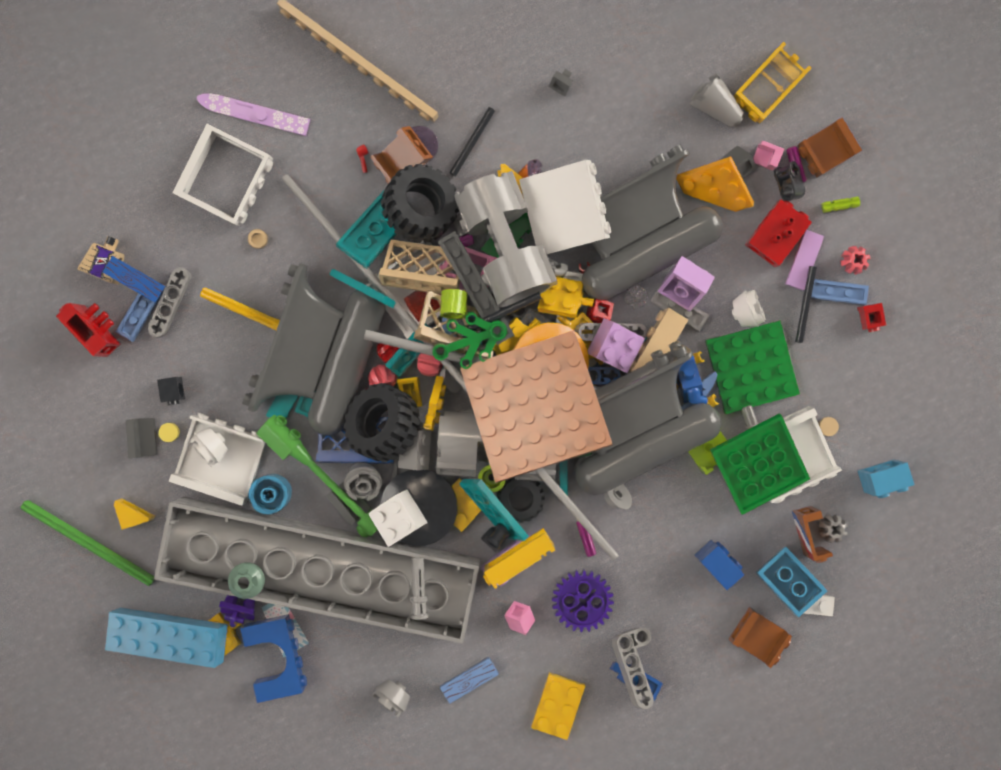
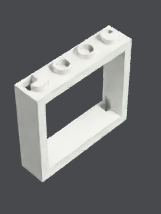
(196, 161)

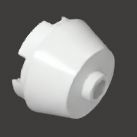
(748, 309)
(209, 445)

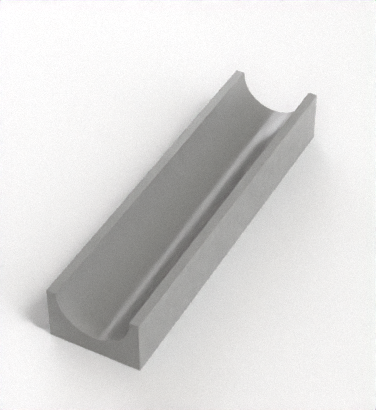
(316, 568)

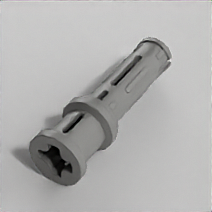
(418, 598)

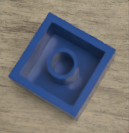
(723, 568)

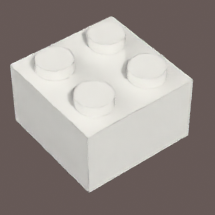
(397, 517)

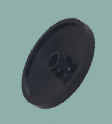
(434, 499)

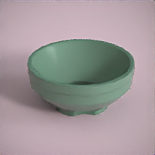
(253, 574)

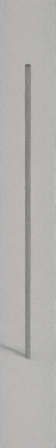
(448, 365)

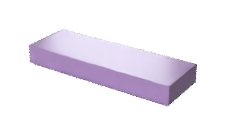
(804, 257)

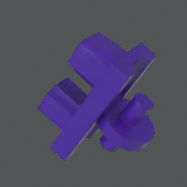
(237, 613)

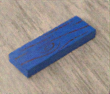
(133, 279)

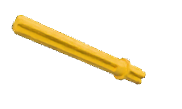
(239, 308)

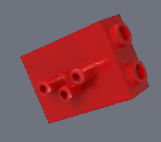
(778, 232)
(89, 328)

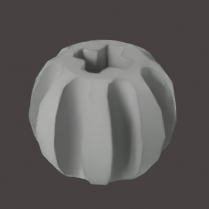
(839, 526)

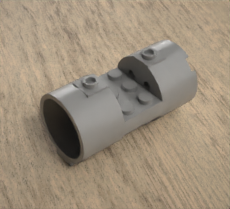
(488, 208)
(462, 447)

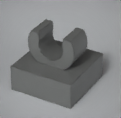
(561, 82)

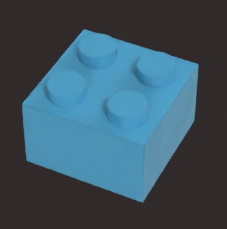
(886, 478)

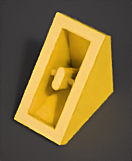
(411, 387)
(130, 514)

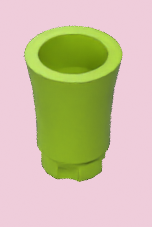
(491, 484)

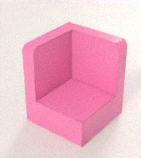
(768, 155)
(519, 617)

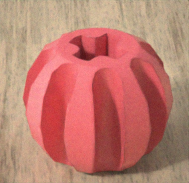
(860, 263)
(428, 365)
(381, 374)

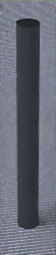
(472, 141)
(805, 304)
(509, 309)

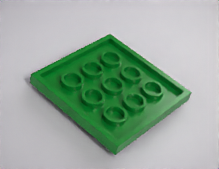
(752, 367)
(760, 464)

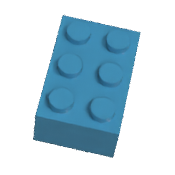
(791, 581)

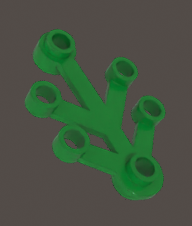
(472, 339)

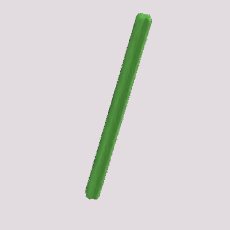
(87, 542)

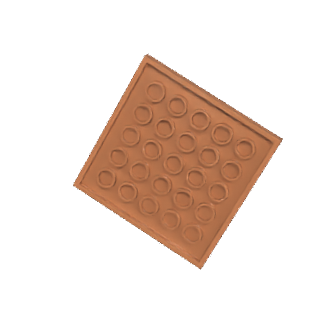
(535, 406)

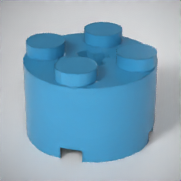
(260, 497)

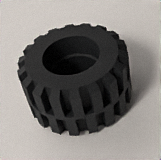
(532, 509)

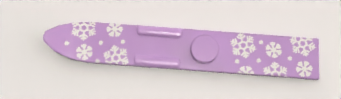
(254, 113)

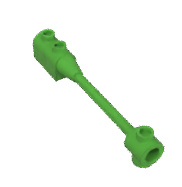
(287, 443)

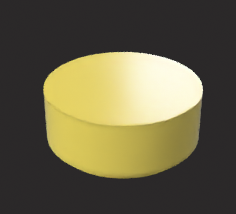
(169, 432)

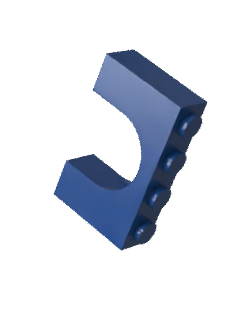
(280, 632)

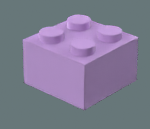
(686, 284)
(615, 345)

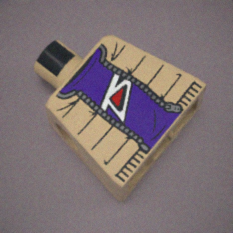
(98, 258)

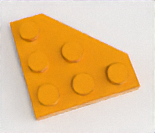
(717, 184)

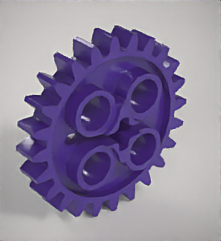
(594, 612)

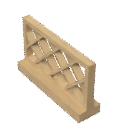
(420, 279)
(434, 336)

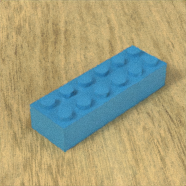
(166, 637)

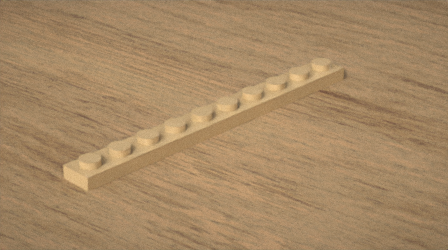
(351, 56)

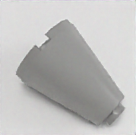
(717, 102)

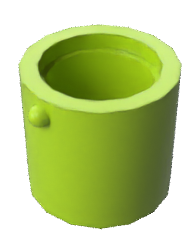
(453, 304)

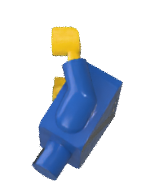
(691, 384)

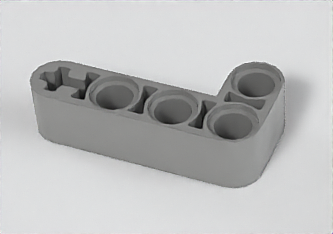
(636, 667)

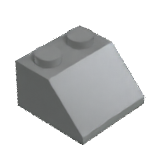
(418, 454)

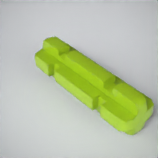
(840, 204)

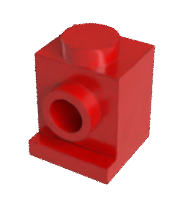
(597, 314)
(877, 314)

